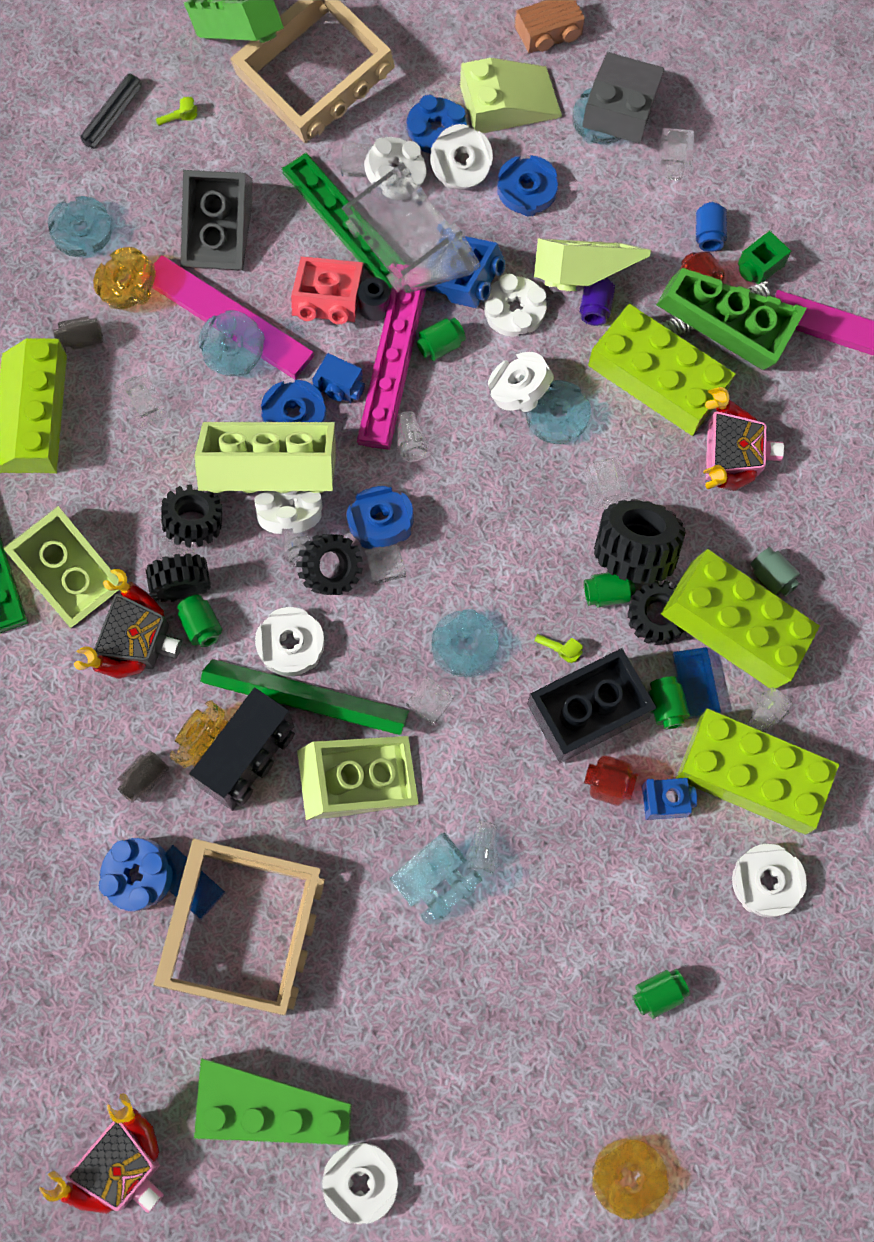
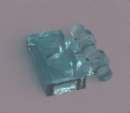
(428, 870)

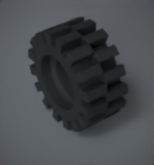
(191, 530)
(347, 564)
(178, 577)
(640, 621)

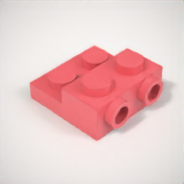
(326, 289)

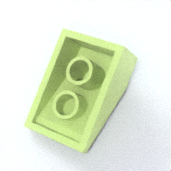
(507, 94)
(582, 263)
(62, 566)
(356, 776)

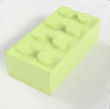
(266, 456)

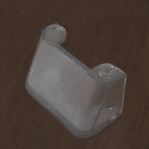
(409, 233)

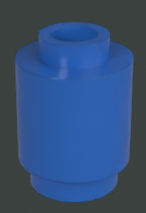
(711, 226)

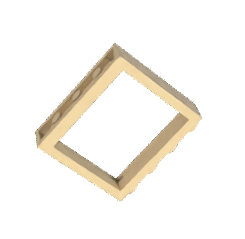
(335, 103)
(303, 926)

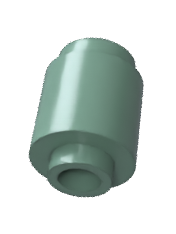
(775, 572)

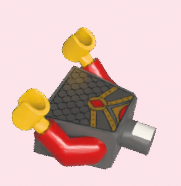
(131, 633)

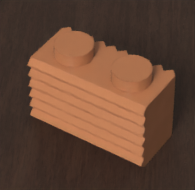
(549, 24)

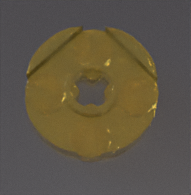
(137, 285)
(198, 734)
(651, 1184)

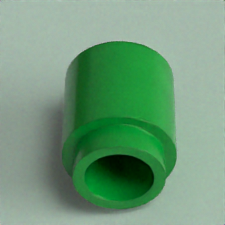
(441, 338)
(607, 590)
(199, 621)
(669, 702)
(661, 993)

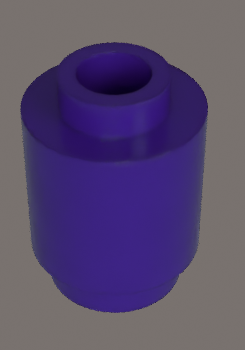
(597, 302)

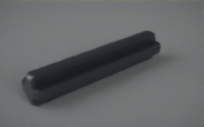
(110, 111)

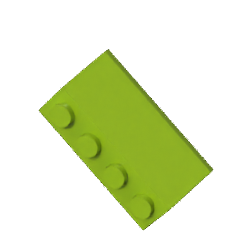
(31, 405)

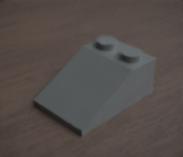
(622, 97)
(215, 219)

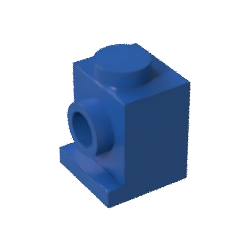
(339, 379)
(659, 807)

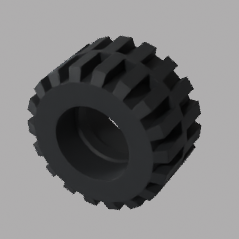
(639, 541)

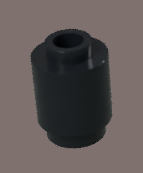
(373, 298)

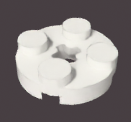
(468, 141)
(394, 150)
(520, 321)
(534, 381)
(288, 510)
(275, 629)
(780, 864)
(360, 1206)

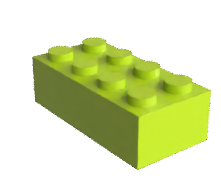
(659, 368)
(740, 620)
(758, 772)

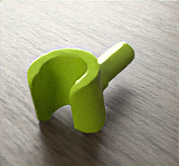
(187, 112)
(569, 652)

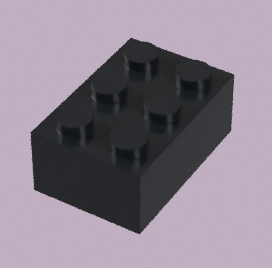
(591, 705)
(244, 750)

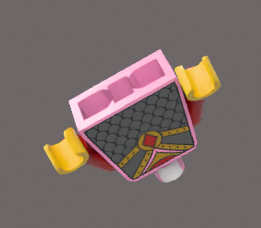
(735, 444)
(114, 1167)

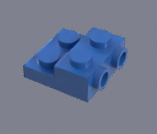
(475, 287)

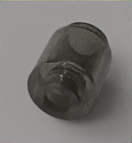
(79, 334)
(142, 777)

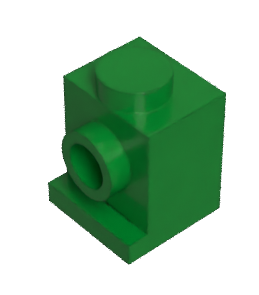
(763, 258)

